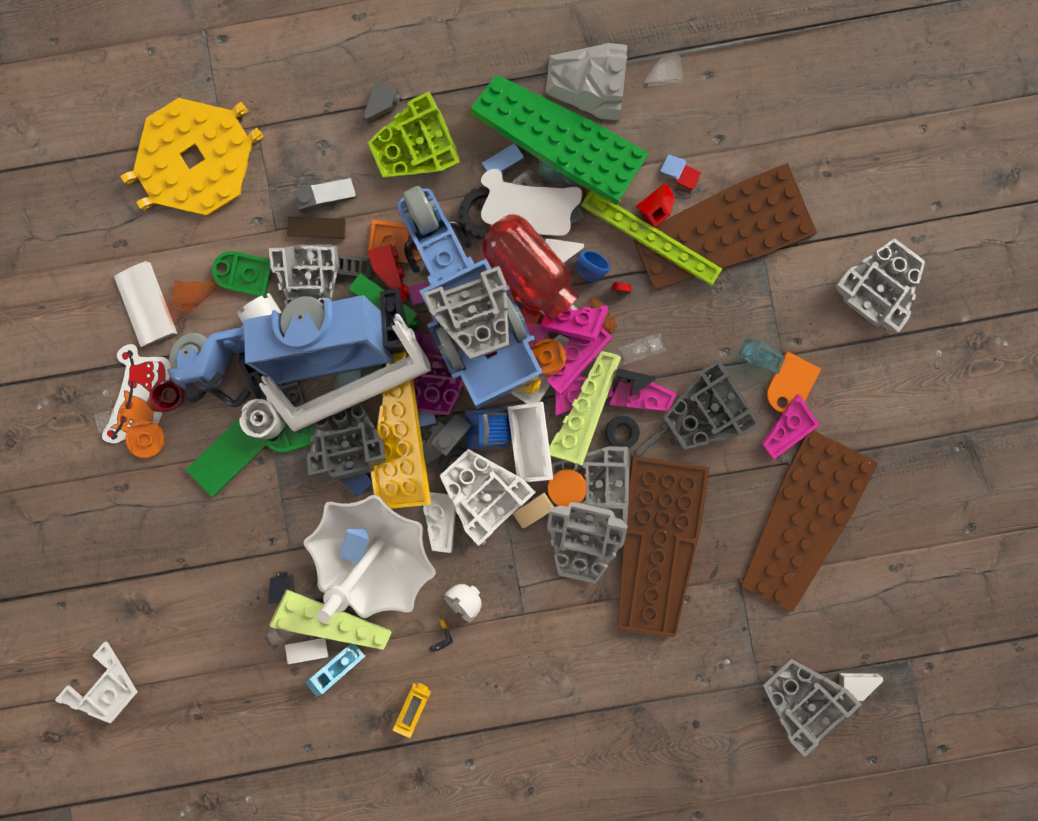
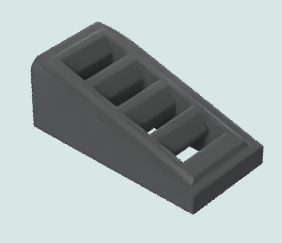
(354, 259)

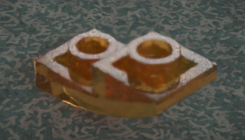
(609, 322)

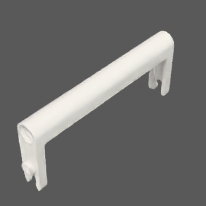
(356, 391)

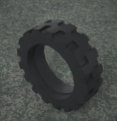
(465, 205)

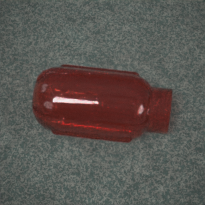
(529, 266)

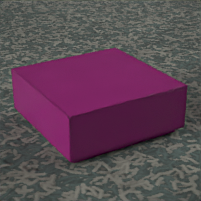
(415, 294)

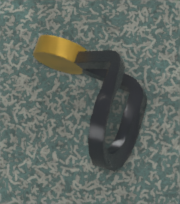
(449, 640)

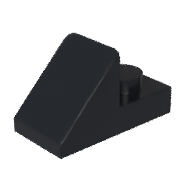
(639, 380)

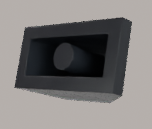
(278, 586)

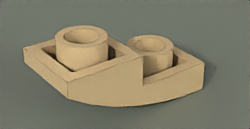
(533, 510)

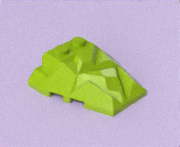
(415, 141)

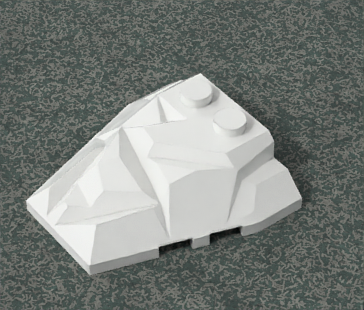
(483, 493)

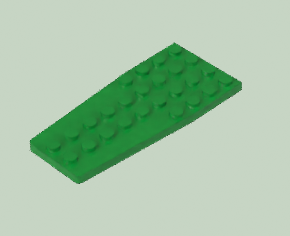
(560, 138)

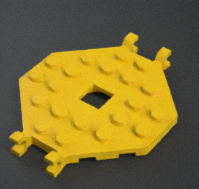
(207, 184)

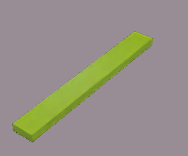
(652, 238)

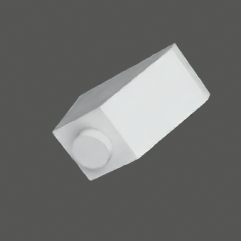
(564, 249)
(860, 684)

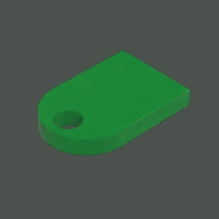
(244, 273)
(290, 440)

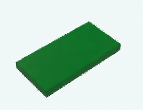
(225, 458)

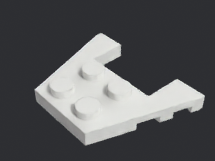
(108, 694)

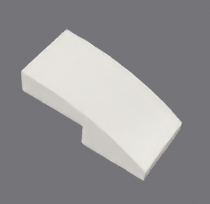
(306, 650)

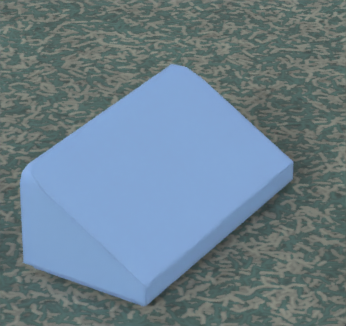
(505, 159)
(354, 545)

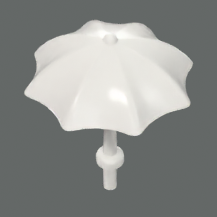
(388, 572)

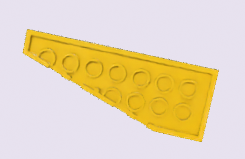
(403, 475)

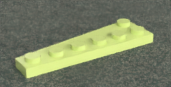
(579, 426)
(299, 615)

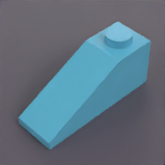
(334, 669)

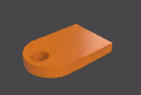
(392, 233)
(793, 378)

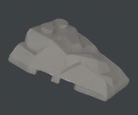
(590, 79)
(305, 270)
(883, 285)
(474, 313)
(606, 479)
(584, 540)
(808, 704)

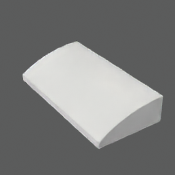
(145, 304)
(530, 442)

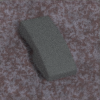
(293, 392)

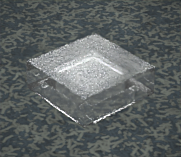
(106, 421)

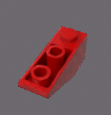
(386, 266)

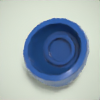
(592, 266)

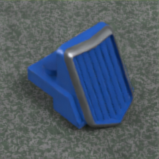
(488, 429)

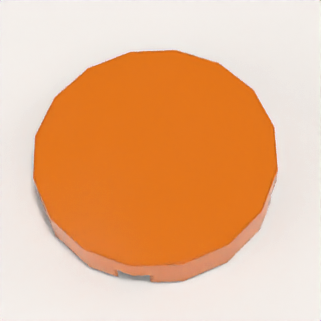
(549, 356)
(145, 439)
(567, 487)

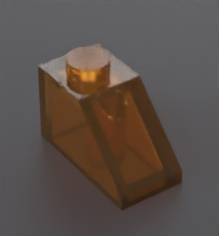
(191, 293)

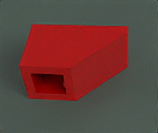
(657, 205)

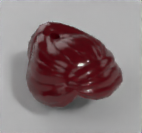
(170, 395)

